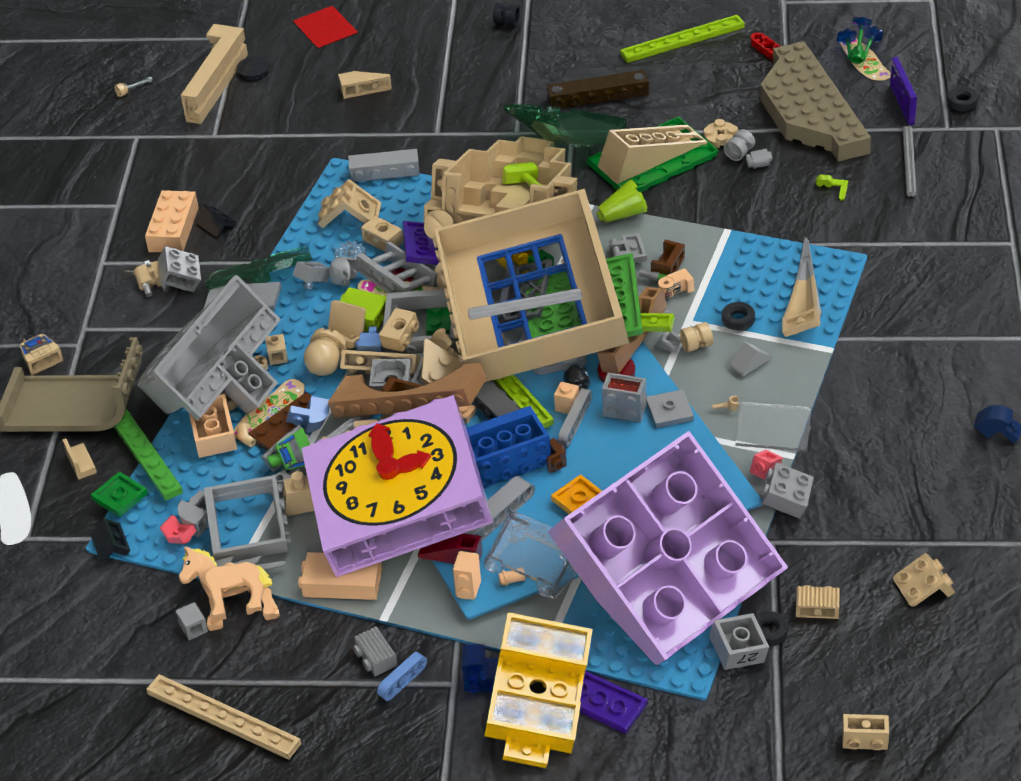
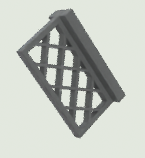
(508, 292)

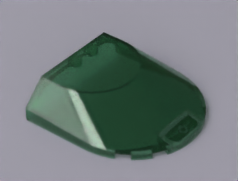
(572, 128)

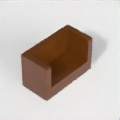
(671, 258)

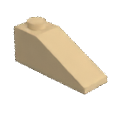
(363, 83)

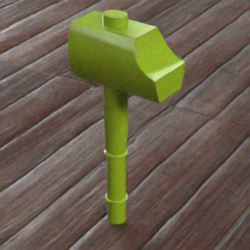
(520, 173)

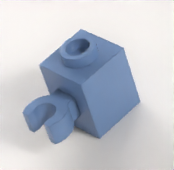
(369, 341)

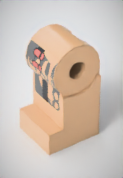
(676, 283)

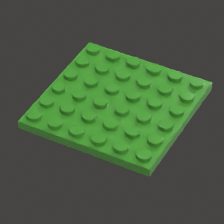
(566, 316)

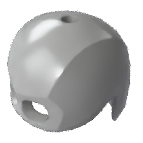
(342, 269)

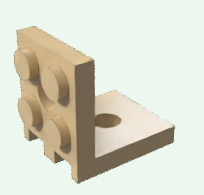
(348, 198)

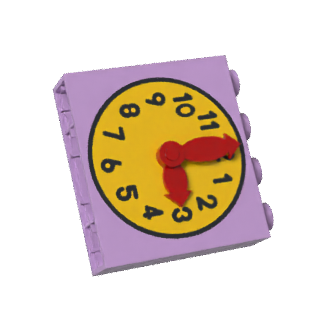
(395, 486)

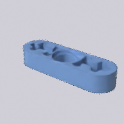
(401, 676)

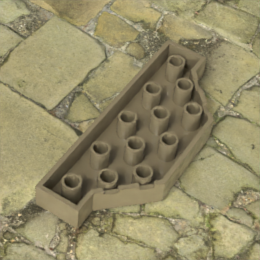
(810, 106)

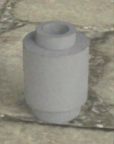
(758, 158)

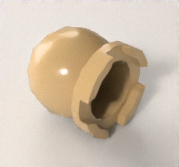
(324, 352)

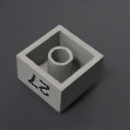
(739, 641)

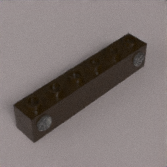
(598, 89)

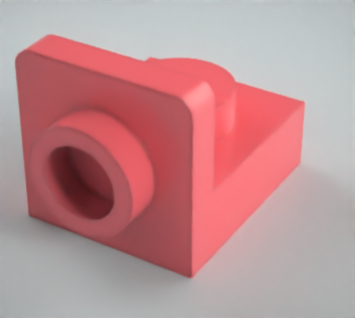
(763, 461)

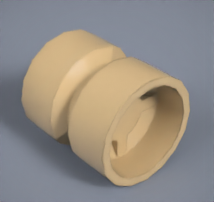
(694, 337)

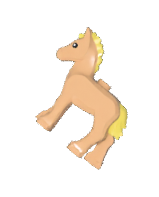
(226, 582)

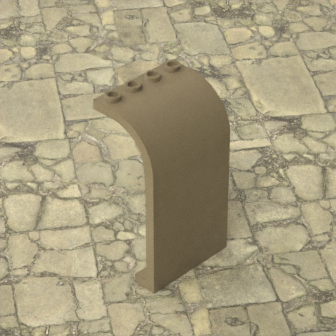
(69, 400)

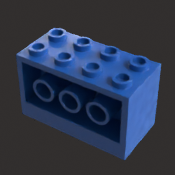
(509, 445)

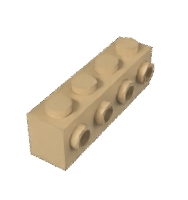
(362, 360)

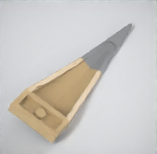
(804, 305)

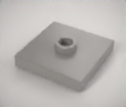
(669, 408)

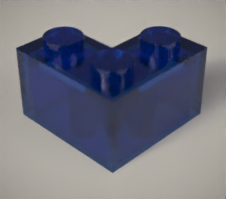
(477, 669)

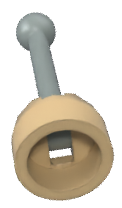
(122, 89)

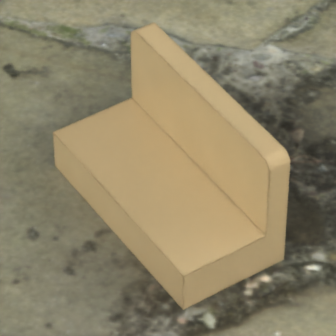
(79, 459)

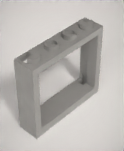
(416, 300)
(245, 489)

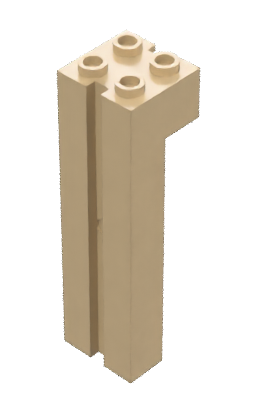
(214, 72)

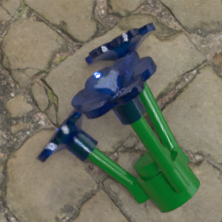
(857, 54)

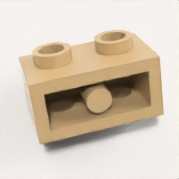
(865, 731)

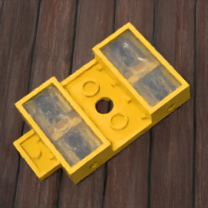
(532, 721)

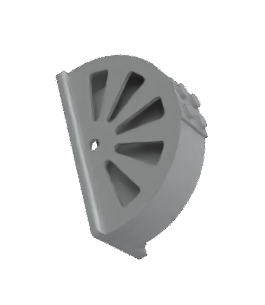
(214, 356)

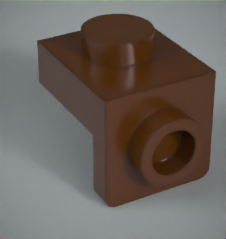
(558, 456)

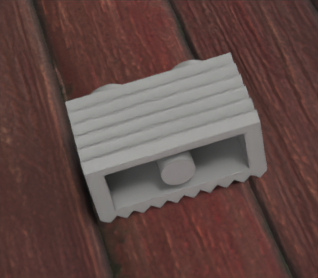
(375, 651)

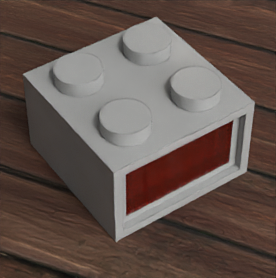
(624, 397)

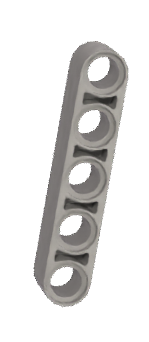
(504, 502)

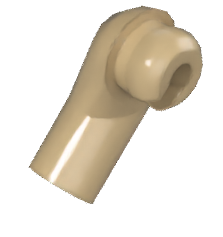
(242, 434)

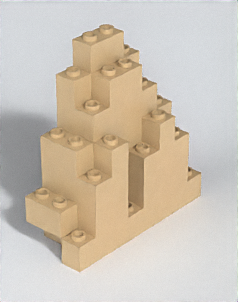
(474, 182)

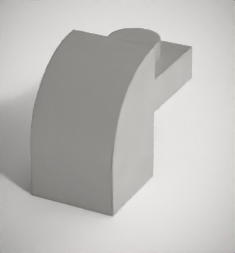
(194, 513)

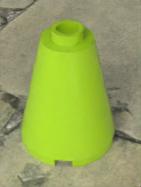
(622, 204)

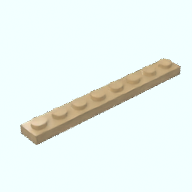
(224, 716)

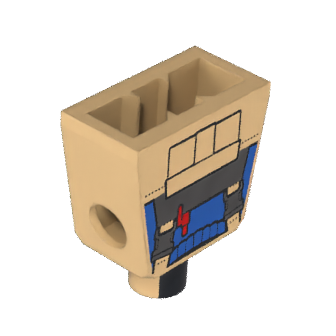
(40, 353)

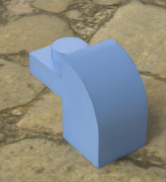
(311, 416)

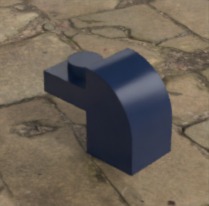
(997, 419)

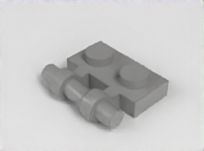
(631, 244)

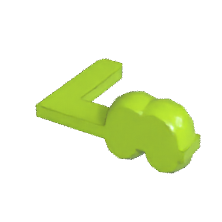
(828, 181)

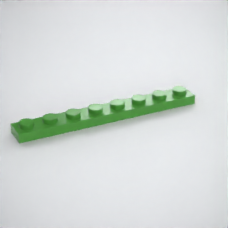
(148, 457)

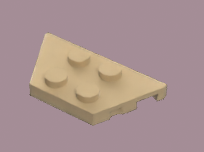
(436, 362)

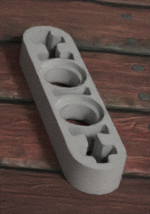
(574, 417)

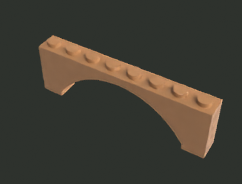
(357, 399)

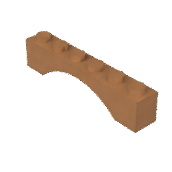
(614, 359)

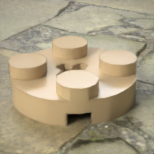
(719, 132)

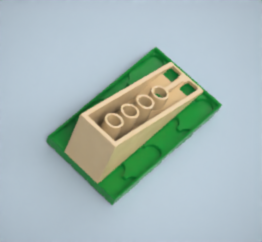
(651, 154)

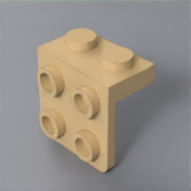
(347, 321)
(923, 579)

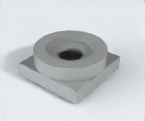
(388, 367)

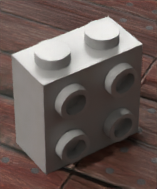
(179, 269)
(787, 490)

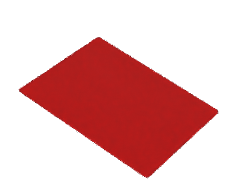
(325, 26)

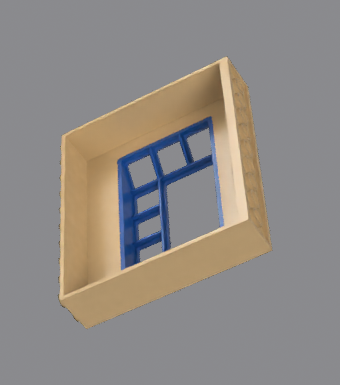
(471, 243)

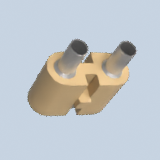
(149, 276)

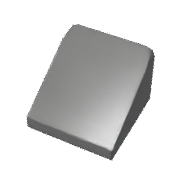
(668, 341)

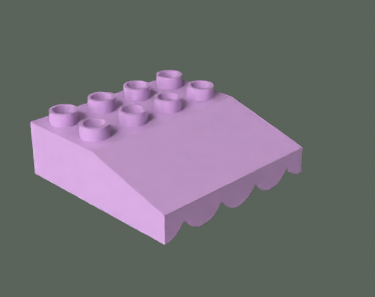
(668, 549)

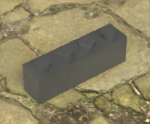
(493, 401)

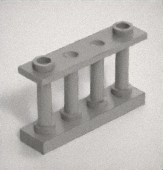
(393, 283)

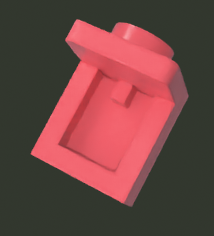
(177, 532)

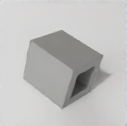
(191, 621)

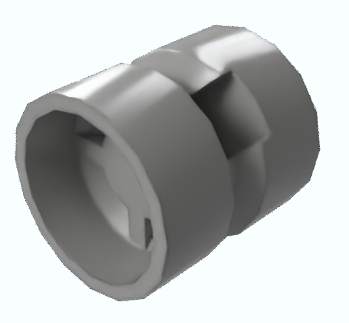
(739, 145)

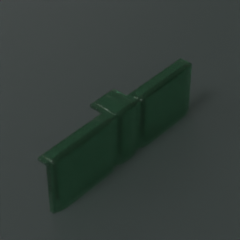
(259, 268)

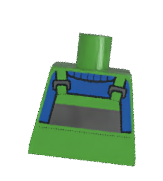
(289, 451)

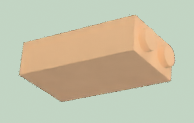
(320, 581)

